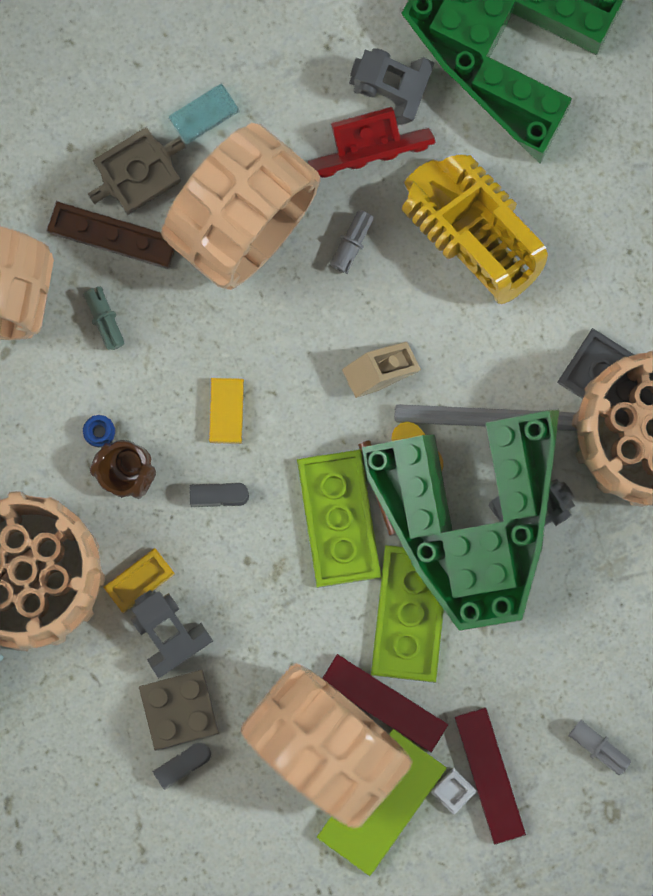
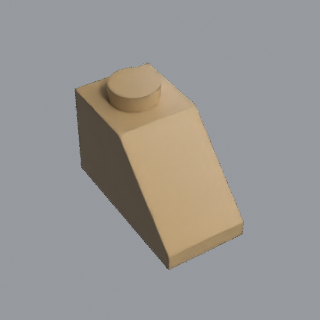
(380, 369)

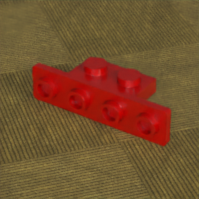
(369, 139)

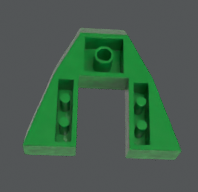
(465, 34)
(482, 570)

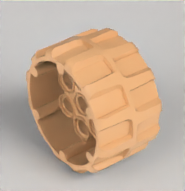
(240, 206)
(23, 284)
(586, 422)
(87, 587)
(325, 746)

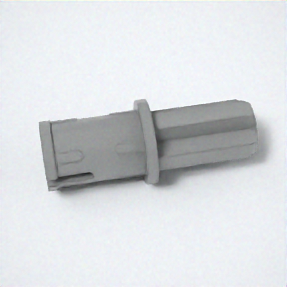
(351, 242)
(600, 747)

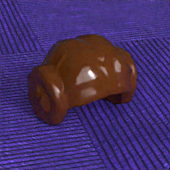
(123, 469)

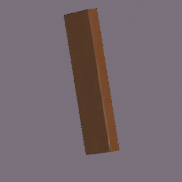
(110, 235)

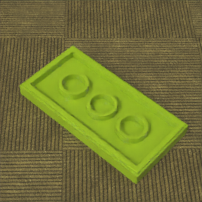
(338, 518)
(406, 622)
(371, 841)

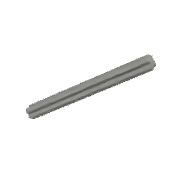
(467, 416)

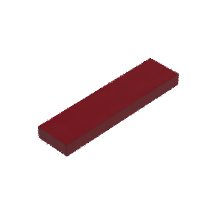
(385, 703)
(490, 776)

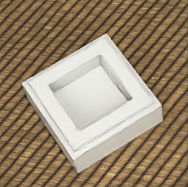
(453, 791)

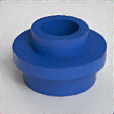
(96, 421)

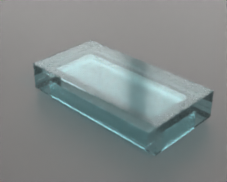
(203, 114)

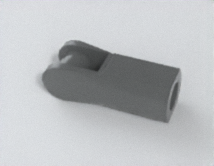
(216, 495)
(182, 765)

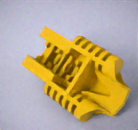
(476, 223)

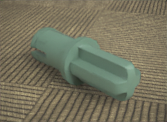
(104, 318)

